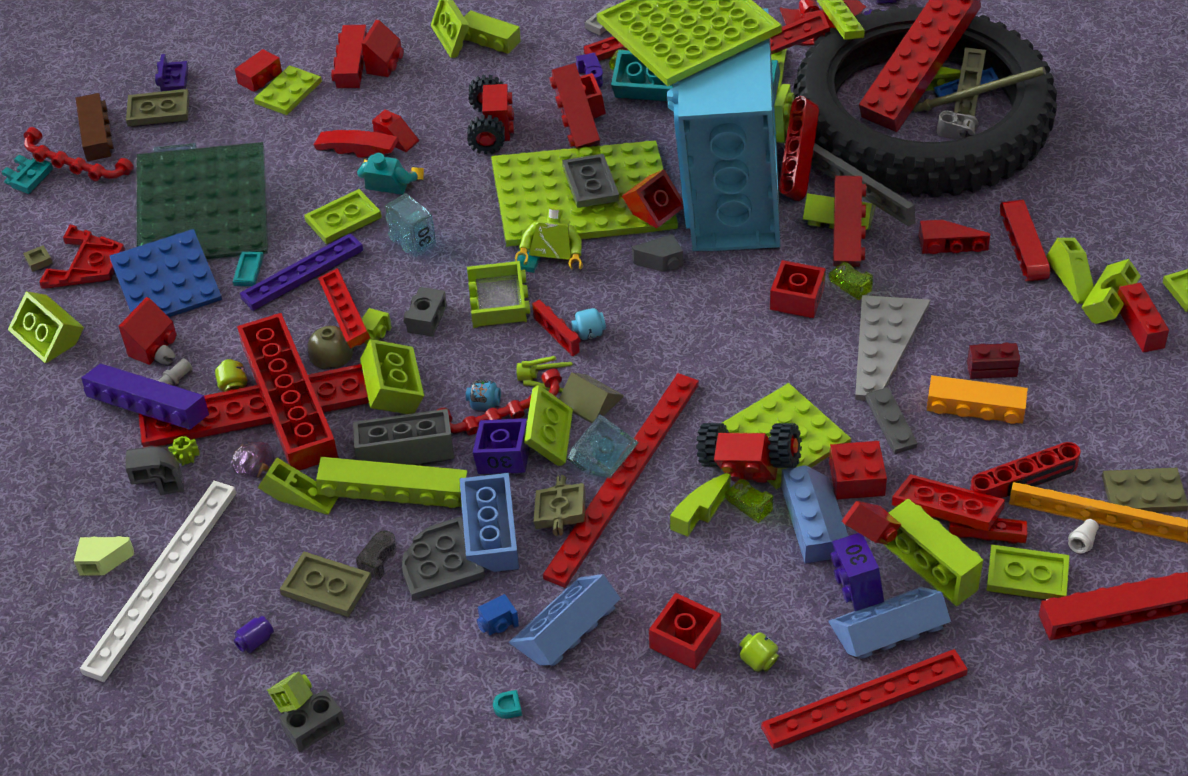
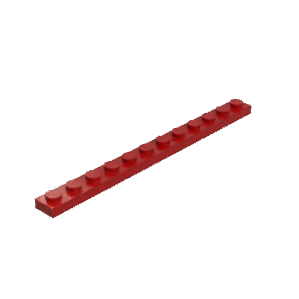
(617, 487)

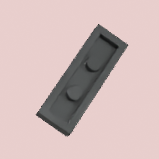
(891, 420)

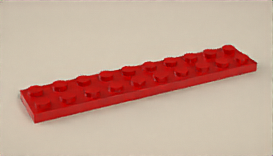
(246, 407)

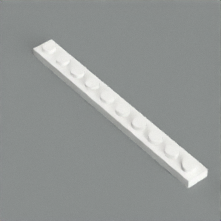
(157, 582)

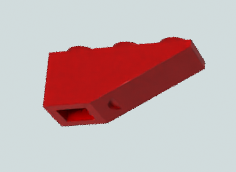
(946, 237)

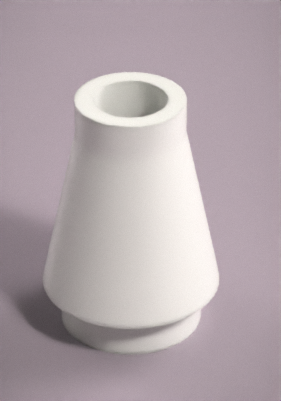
(1083, 537)

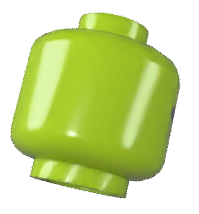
(231, 375)
(759, 652)

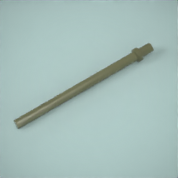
(929, 104)

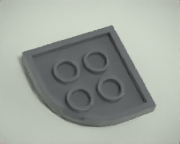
(438, 560)

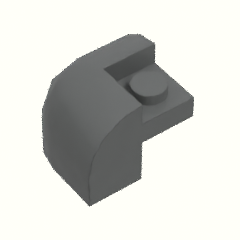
(157, 465)

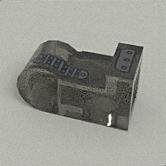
(376, 553)

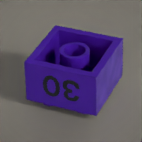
(501, 446)
(857, 572)

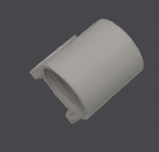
(954, 125)

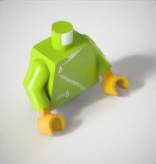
(552, 239)

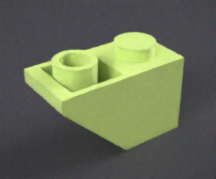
(101, 554)

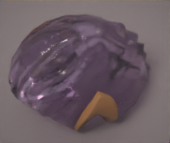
(252, 458)

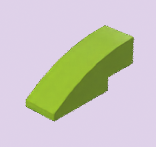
(700, 505)

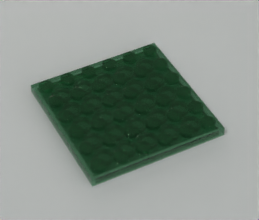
(206, 190)

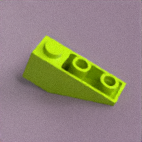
(1072, 267)

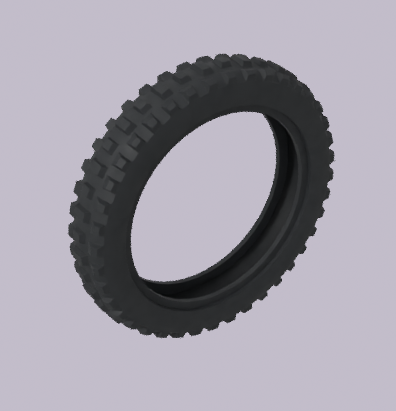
(929, 165)

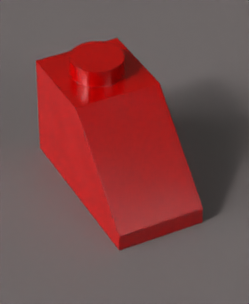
(394, 125)
(872, 522)

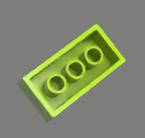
(935, 553)

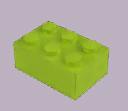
(391, 377)

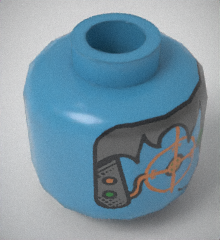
(483, 395)

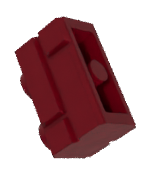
(993, 360)

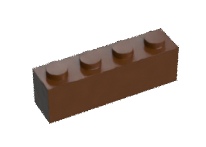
(93, 126)

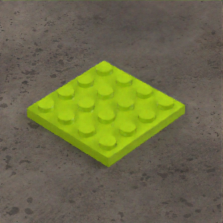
(790, 406)

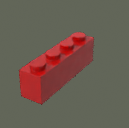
(350, 58)
(575, 107)
(848, 220)

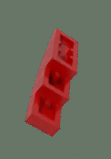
(357, 141)

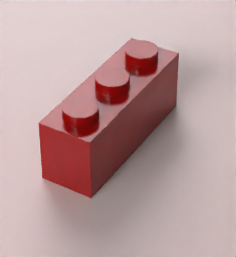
(1143, 318)

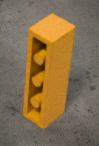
(977, 399)

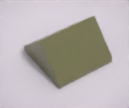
(589, 396)

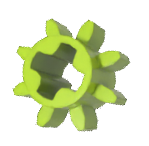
(184, 450)

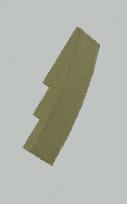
(970, 77)

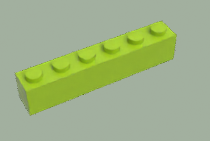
(389, 482)

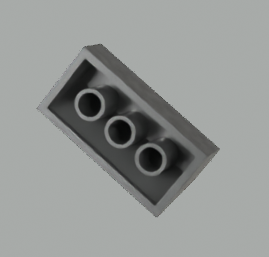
(405, 438)

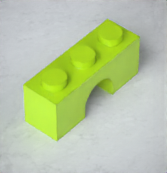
(1103, 300)

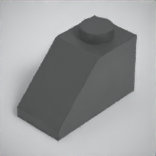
(658, 254)

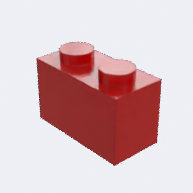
(258, 70)

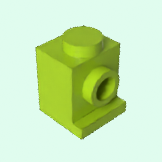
(376, 324)

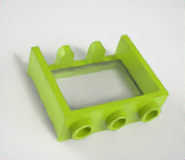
(497, 294)

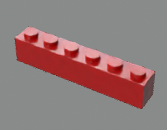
(1115, 606)

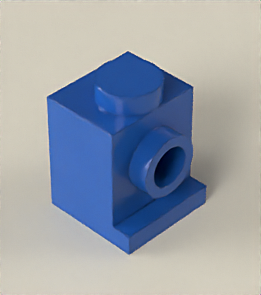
(497, 615)

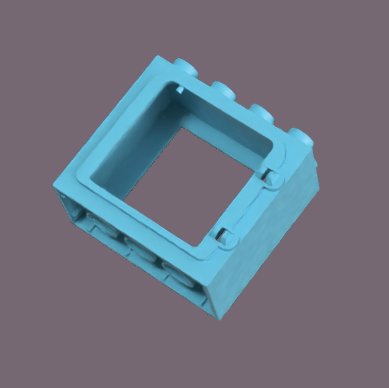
(729, 152)

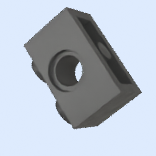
(425, 311)

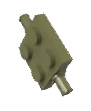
(559, 505)

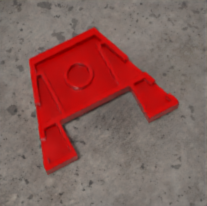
(90, 263)

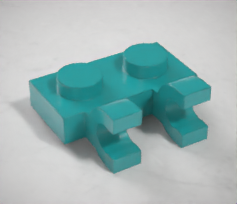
(30, 173)

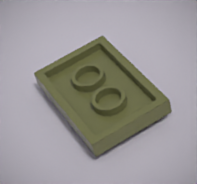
(157, 107)
(1146, 489)
(325, 584)

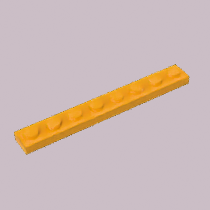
(1100, 511)

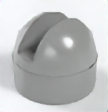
(164, 354)

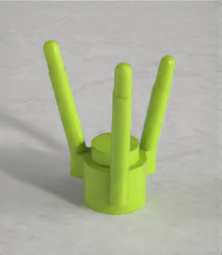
(528, 370)

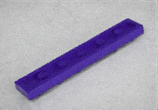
(301, 272)

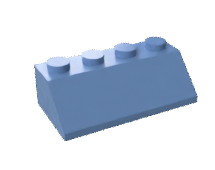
(812, 512)
(489, 522)
(566, 620)
(891, 621)

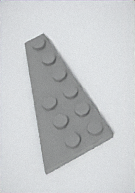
(884, 335)

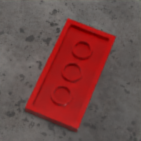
(950, 502)

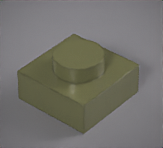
(37, 258)

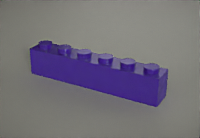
(145, 396)

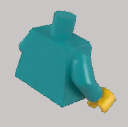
(387, 174)

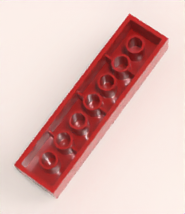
(916, 61)
(287, 392)

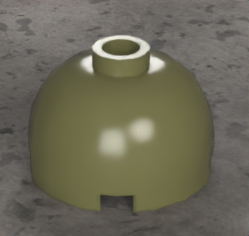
(328, 348)

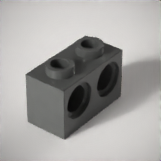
(315, 724)

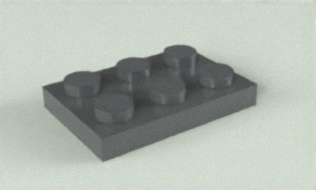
(590, 180)

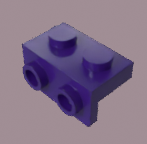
(171, 74)

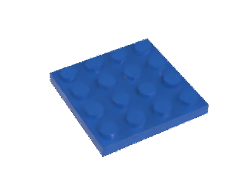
(167, 272)

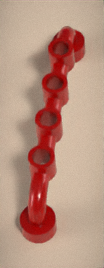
(95, 172)
(515, 408)

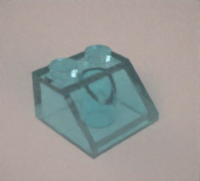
(602, 448)

